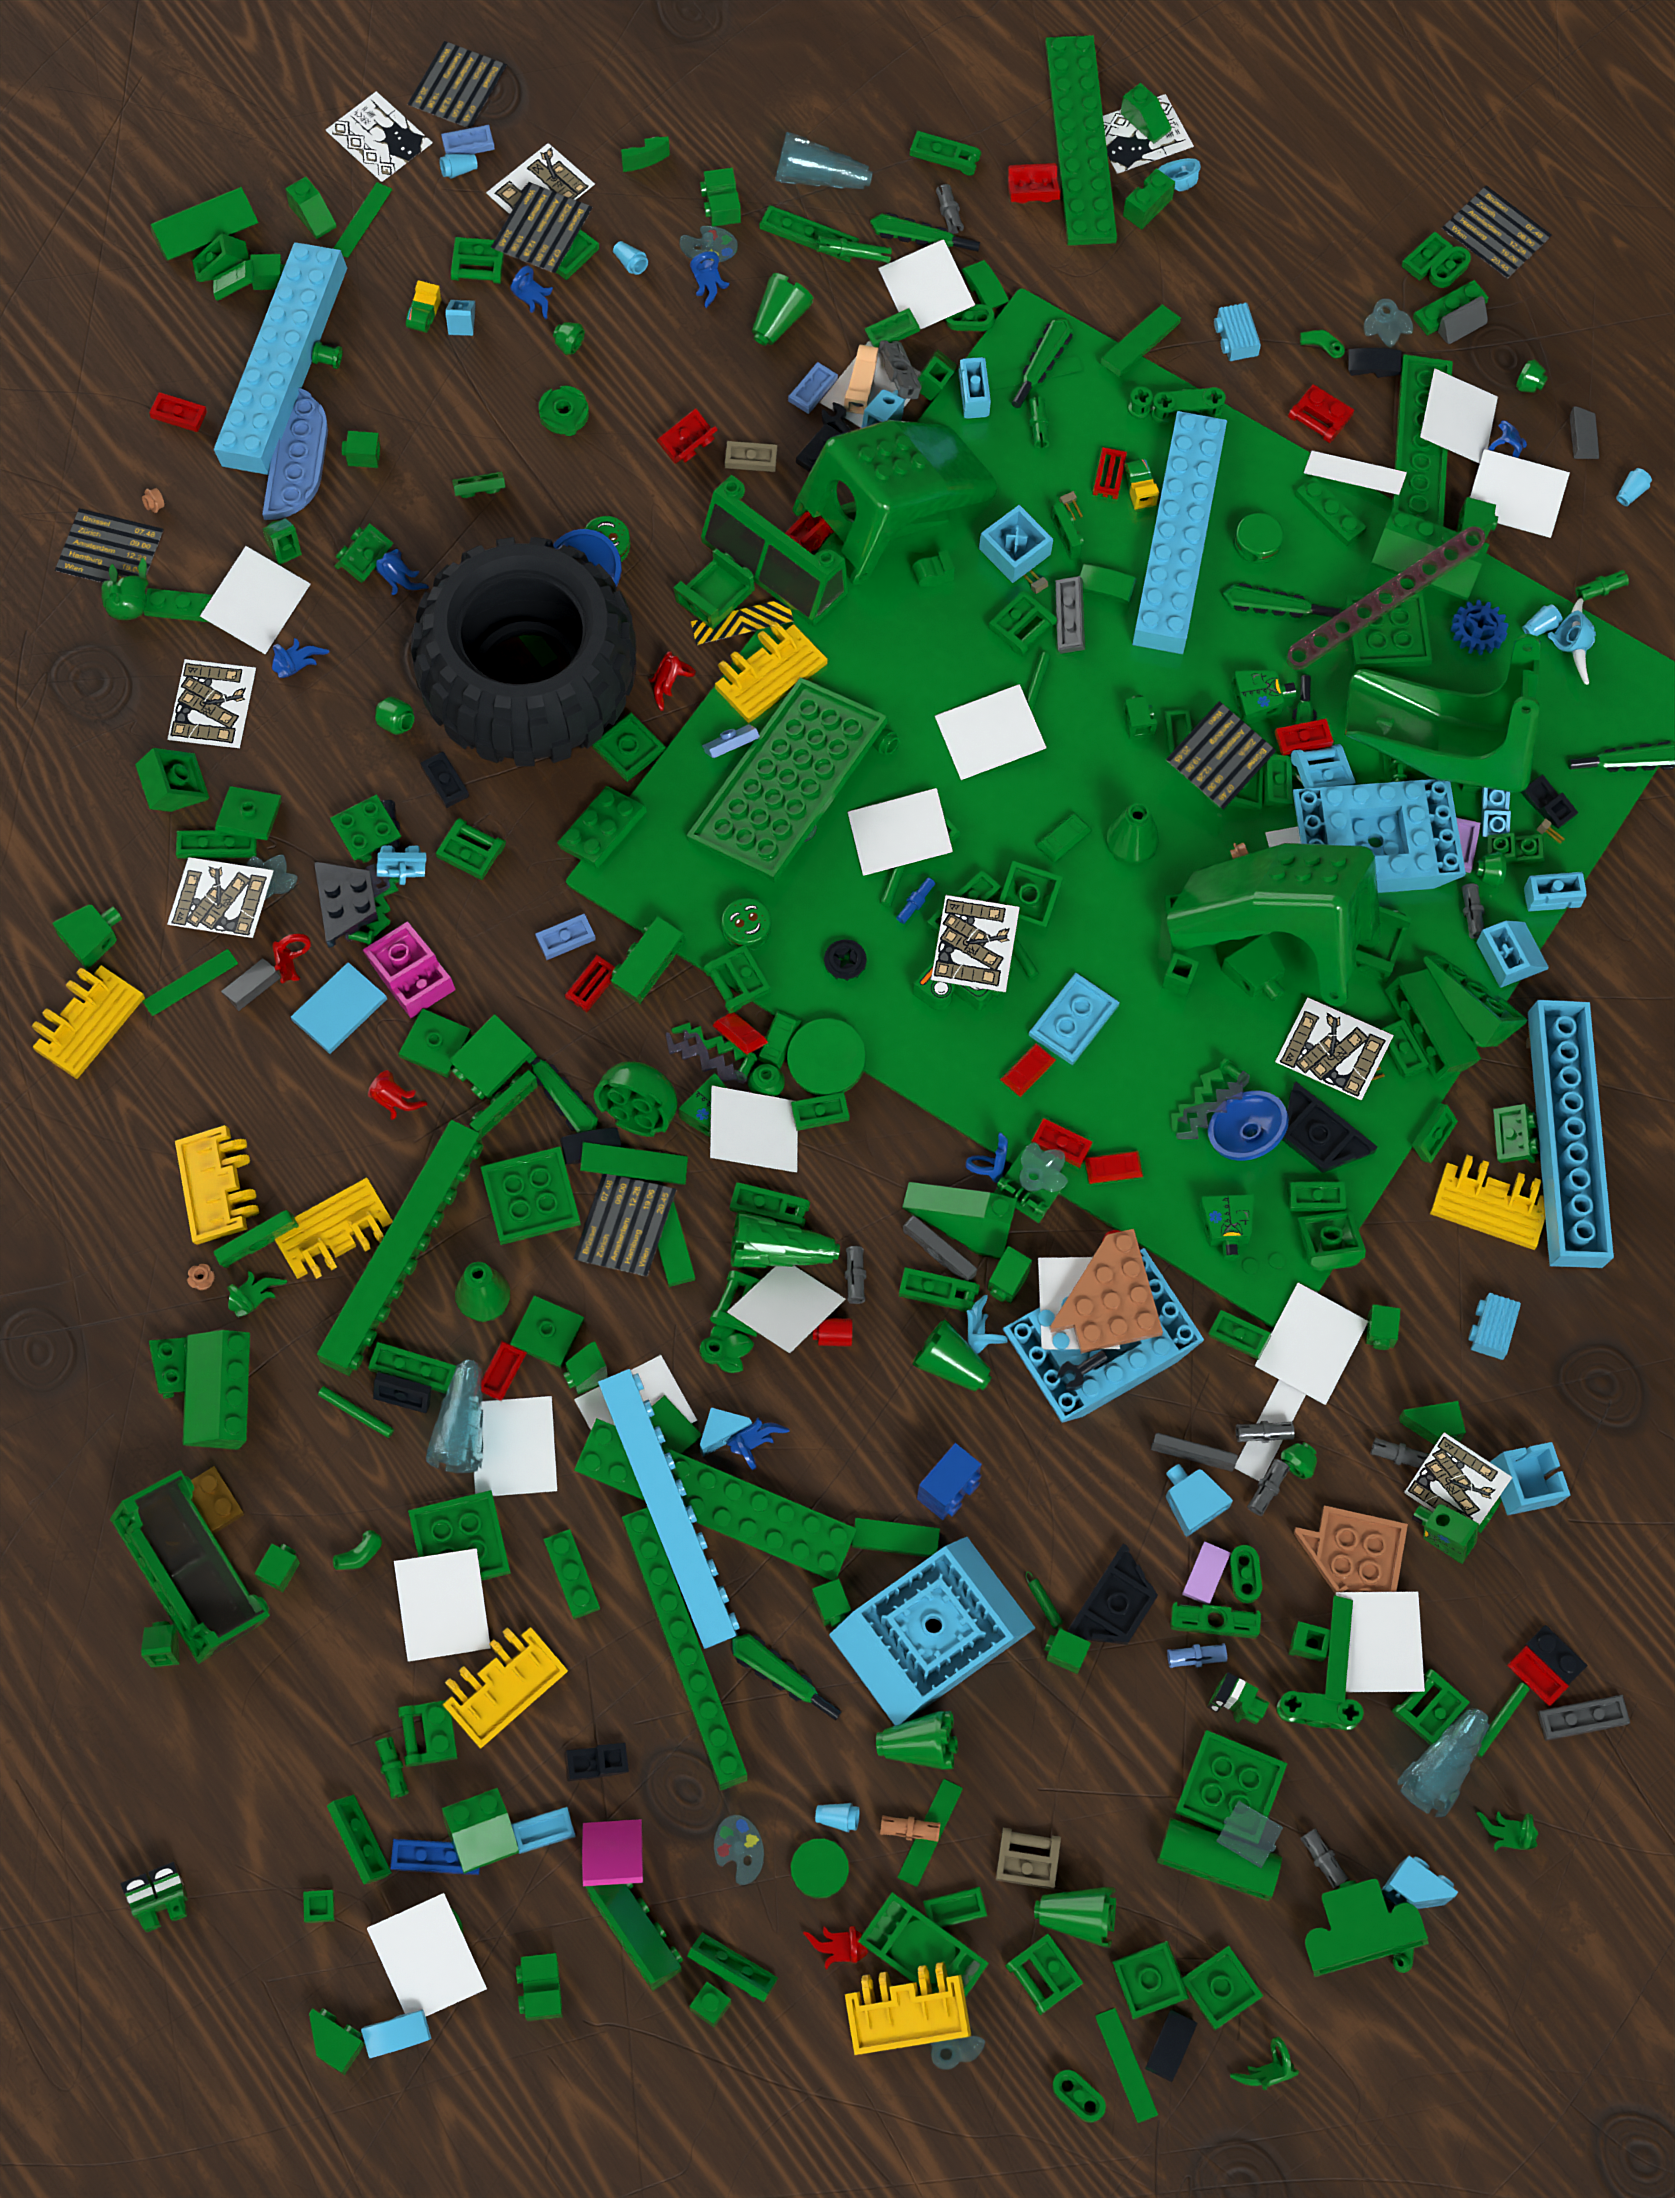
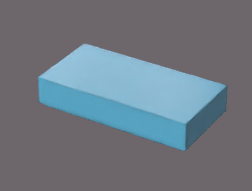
(543, 1830)

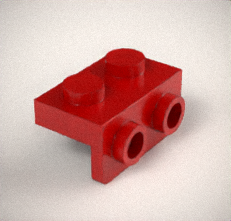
(1033, 183)
(686, 436)
(809, 531)

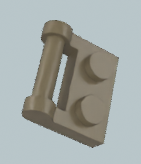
(1024, 1867)

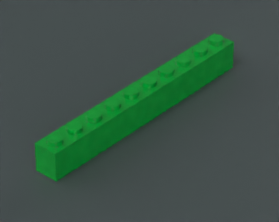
(400, 1248)
(684, 1649)

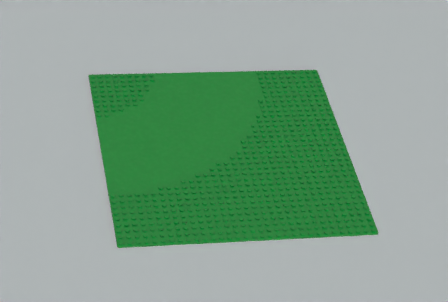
(932, 651)

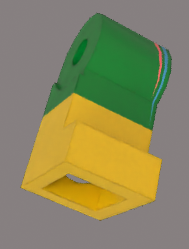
(423, 307)
(1141, 484)

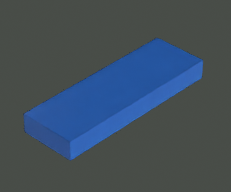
(426, 1857)

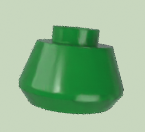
(569, 337)
(1532, 377)
(1491, 869)
(766, 1080)
(1300, 1460)

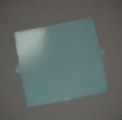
(1249, 1834)

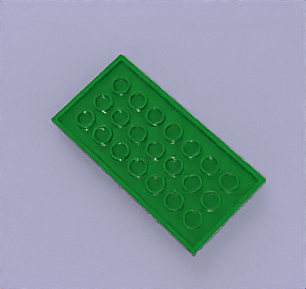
(787, 779)

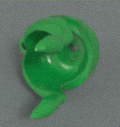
(126, 597)

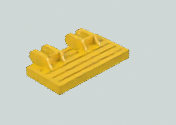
(766, 676)
(88, 1025)
(208, 1181)
(1489, 1207)
(331, 1226)
(506, 1688)
(906, 2017)

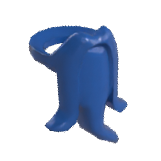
(707, 275)
(529, 291)
(1510, 435)
(395, 570)
(292, 660)
(997, 1171)
(751, 1437)

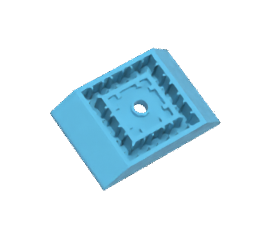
(1408, 817)
(1125, 1366)
(905, 1662)

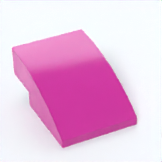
(409, 969)
(612, 1852)

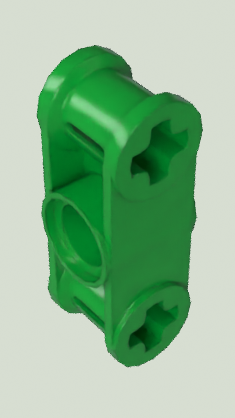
(1189, 401)
(1318, 1711)

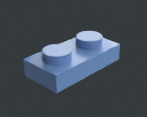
(565, 936)

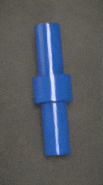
(915, 900)

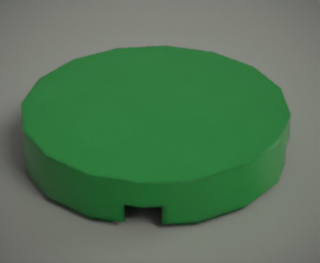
(819, 1868)

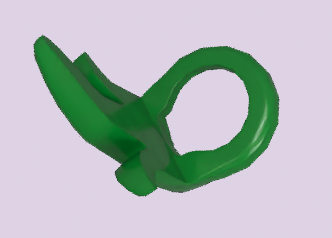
(250, 1296)
(1512, 1833)
(1272, 2073)

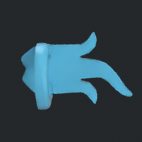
(976, 1328)

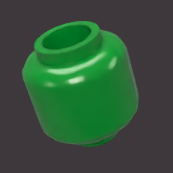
(394, 715)

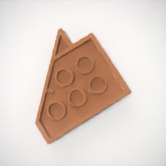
(1112, 1298)
(1355, 1550)

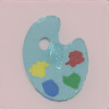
(713, 240)
(735, 1841)

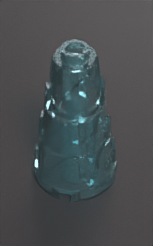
(817, 165)
(459, 1427)
(1442, 1768)

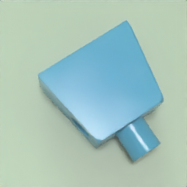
(883, 408)
(1195, 1499)

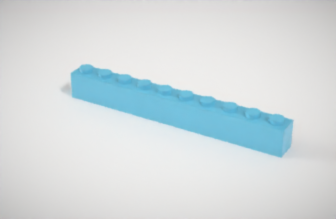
(668, 1509)

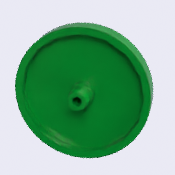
(826, 1057)

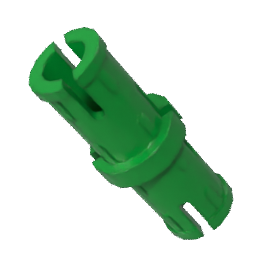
(1039, 422)
(1602, 585)
(391, 1767)

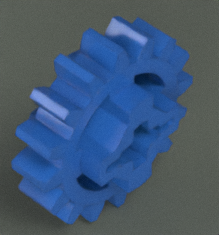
(1479, 627)

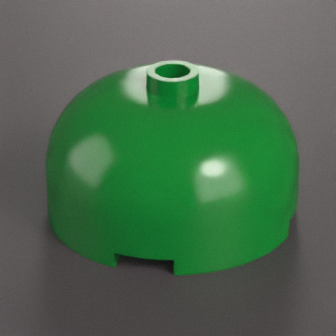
(637, 1098)

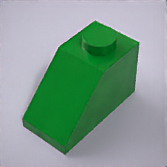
(1145, 113)
(310, 207)
(219, 257)
(1477, 514)
(282, 540)
(1009, 1275)
(585, 1369)
(1435, 1420)
(160, 1645)

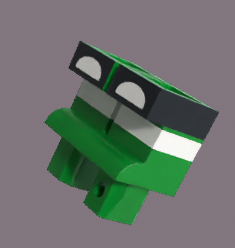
(1240, 1698)
(144, 1900)

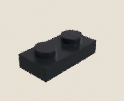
(810, 453)
(444, 779)
(402, 1392)
(1556, 1654)

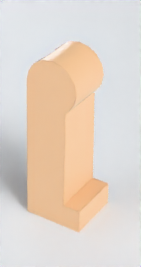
(861, 379)

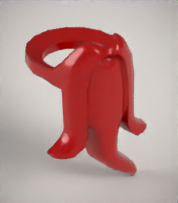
(666, 674)
(285, 957)
(390, 1094)
(844, 1946)

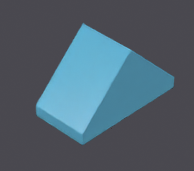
(460, 317)
(720, 1428)

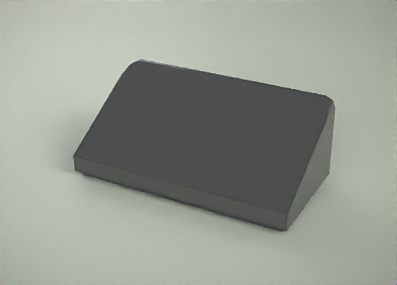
(1463, 320)
(1584, 434)
(251, 984)

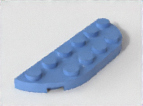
(297, 460)

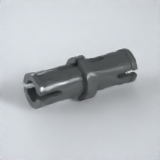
(949, 209)
(1473, 910)
(855, 1275)
(1264, 1431)
(1398, 1453)
(1268, 1487)
(1324, 1858)

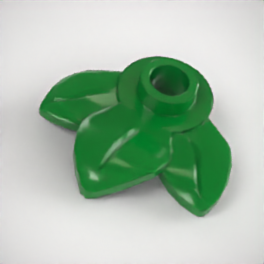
(730, 1348)

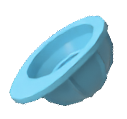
(1183, 172)

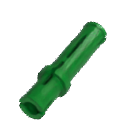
(853, 249)

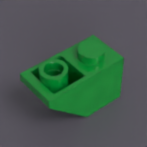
(936, 374)
(332, 2043)

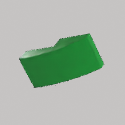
(654, 151)
(986, 284)
(1107, 582)
(1518, 849)

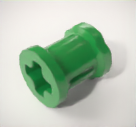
(327, 355)
(1144, 401)

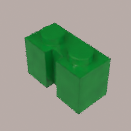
(721, 196)
(1146, 203)
(540, 1987)

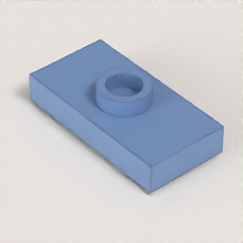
(468, 141)
(813, 387)
(730, 740)

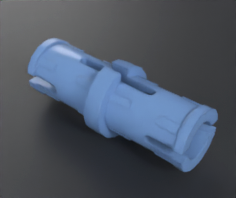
(1197, 1655)

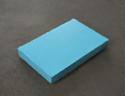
(338, 1008)
(1074, 1018)

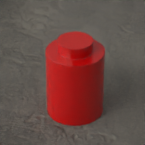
(834, 1332)

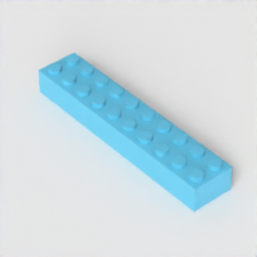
(280, 358)
(1179, 533)
(1570, 1134)

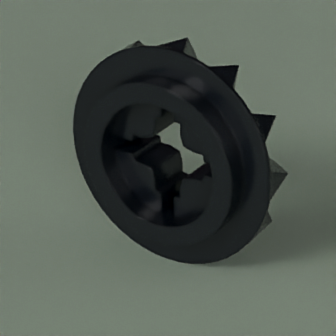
(841, 949)

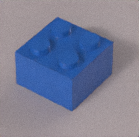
(949, 1482)

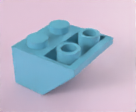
(1511, 952)
(1417, 1885)

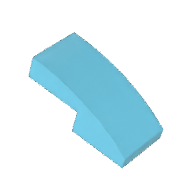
(1495, 812)
(396, 2033)

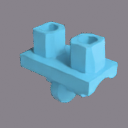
(401, 864)

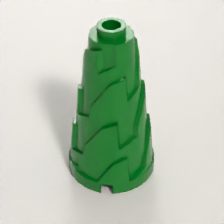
(766, 1243)

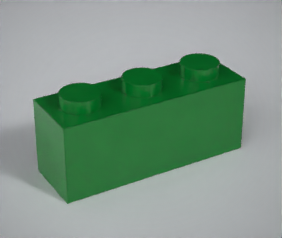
(647, 959)

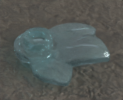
(1388, 325)
(280, 881)
(1045, 1166)
(962, 2050)

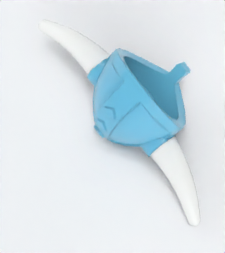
(1575, 636)

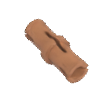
(910, 1828)

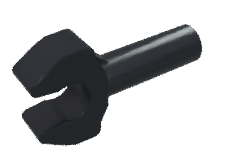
(838, 420)
(1081, 1369)

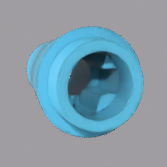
(457, 164)
(632, 258)
(1635, 485)
(1543, 621)
(839, 1816)

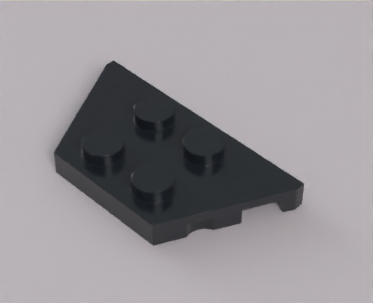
(345, 899)
(1321, 1133)
(1116, 1603)

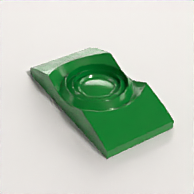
(911, 1940)

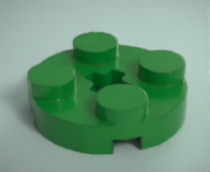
(563, 423)

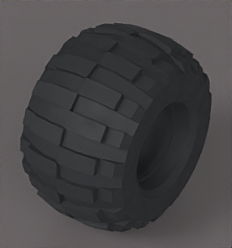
(511, 595)

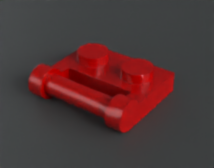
(1324, 408)

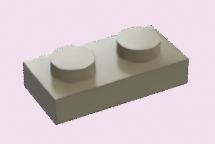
(751, 456)

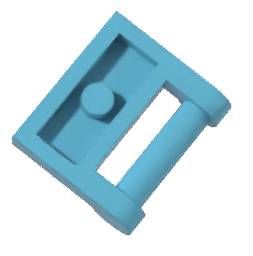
(1324, 774)

